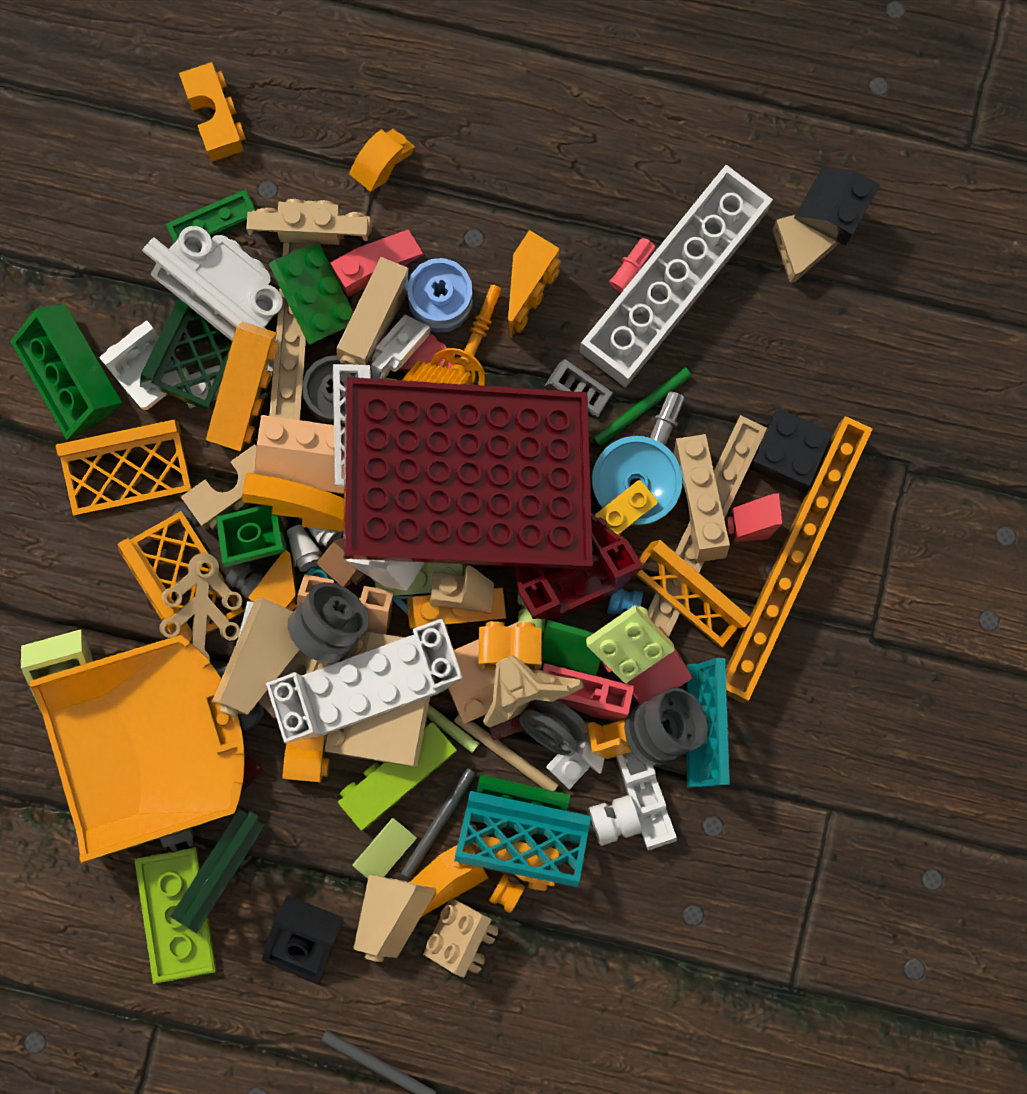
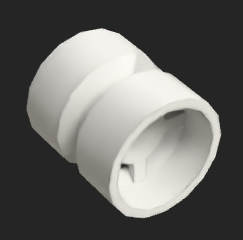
(615, 820)

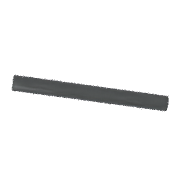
(438, 823)
(375, 1064)

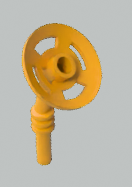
(468, 361)

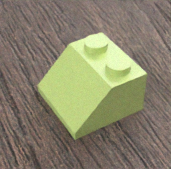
(54, 655)

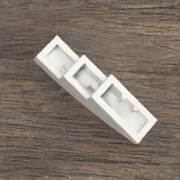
(648, 800)

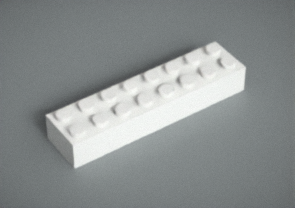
(675, 276)

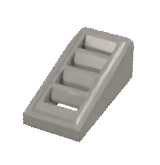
(584, 379)

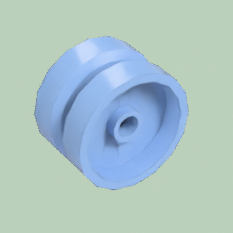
(455, 291)

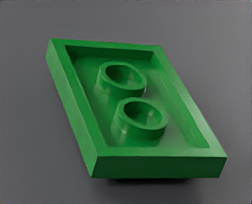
(312, 292)

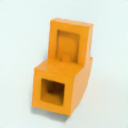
(379, 157)

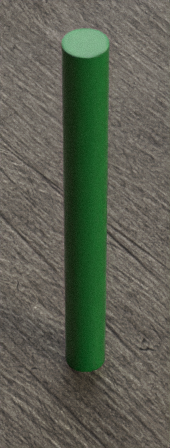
(641, 407)

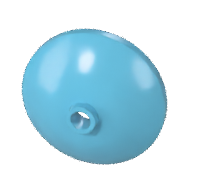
(638, 460)

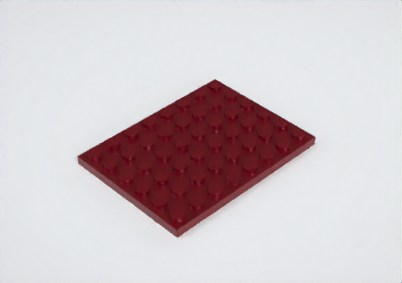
(466, 474)

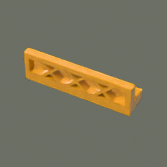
(698, 585)

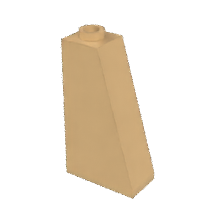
(373, 313)
(257, 658)

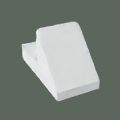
(570, 768)

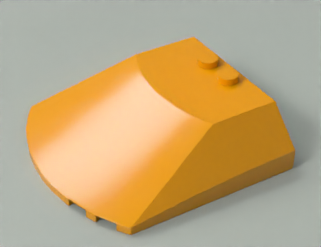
(141, 745)

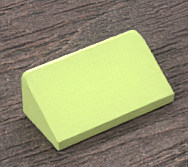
(385, 850)

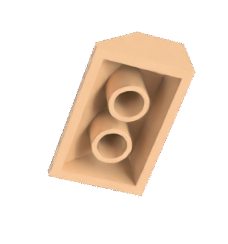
(298, 452)
(475, 691)

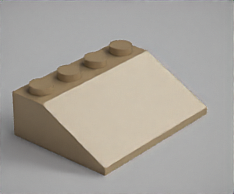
(389, 736)

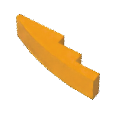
(295, 499)

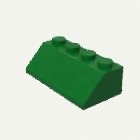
(65, 370)

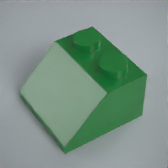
(250, 535)
(568, 649)

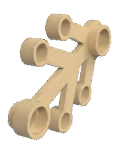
(201, 605)

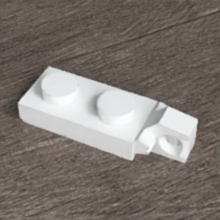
(398, 346)

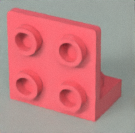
(660, 677)

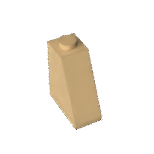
(800, 246)
(389, 915)

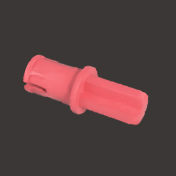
(632, 264)

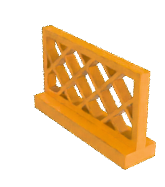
(121, 441)
(153, 585)

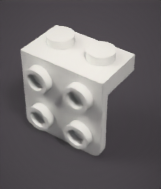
(128, 360)

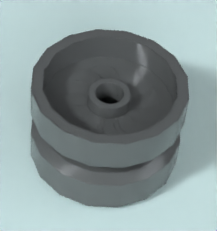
(319, 389)
(328, 622)

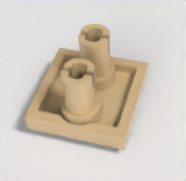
(458, 938)

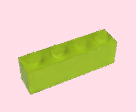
(391, 782)

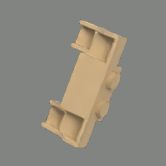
(309, 222)

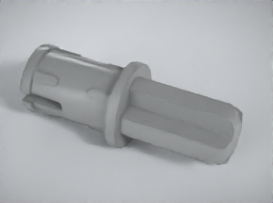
(667, 417)

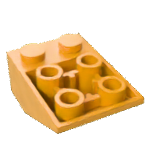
(533, 267)

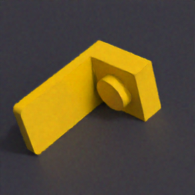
(627, 507)

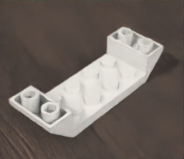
(365, 684)

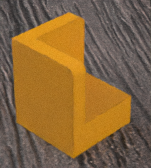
(609, 739)

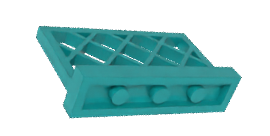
(710, 762)
(526, 820)

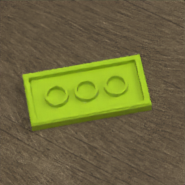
(172, 948)

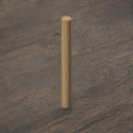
(507, 754)

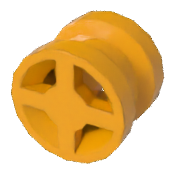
(507, 893)

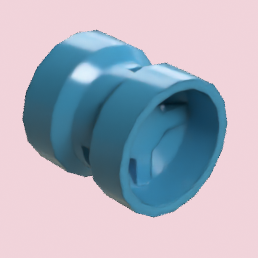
(623, 600)

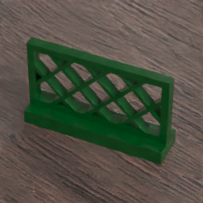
(165, 350)
(217, 870)

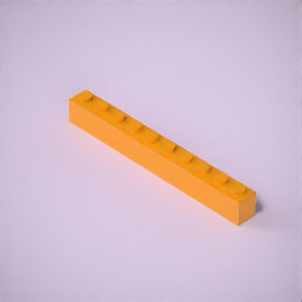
(795, 558)

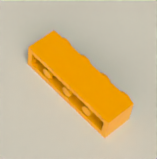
(242, 385)

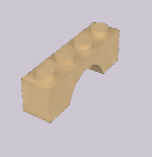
(704, 504)

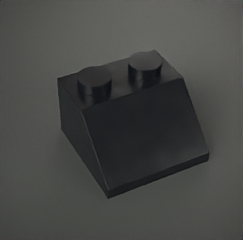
(837, 203)
(302, 939)

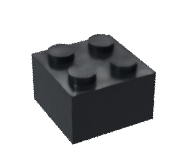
(790, 450)

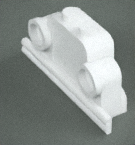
(216, 279)

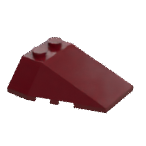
(562, 591)

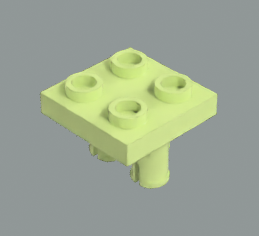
(630, 643)

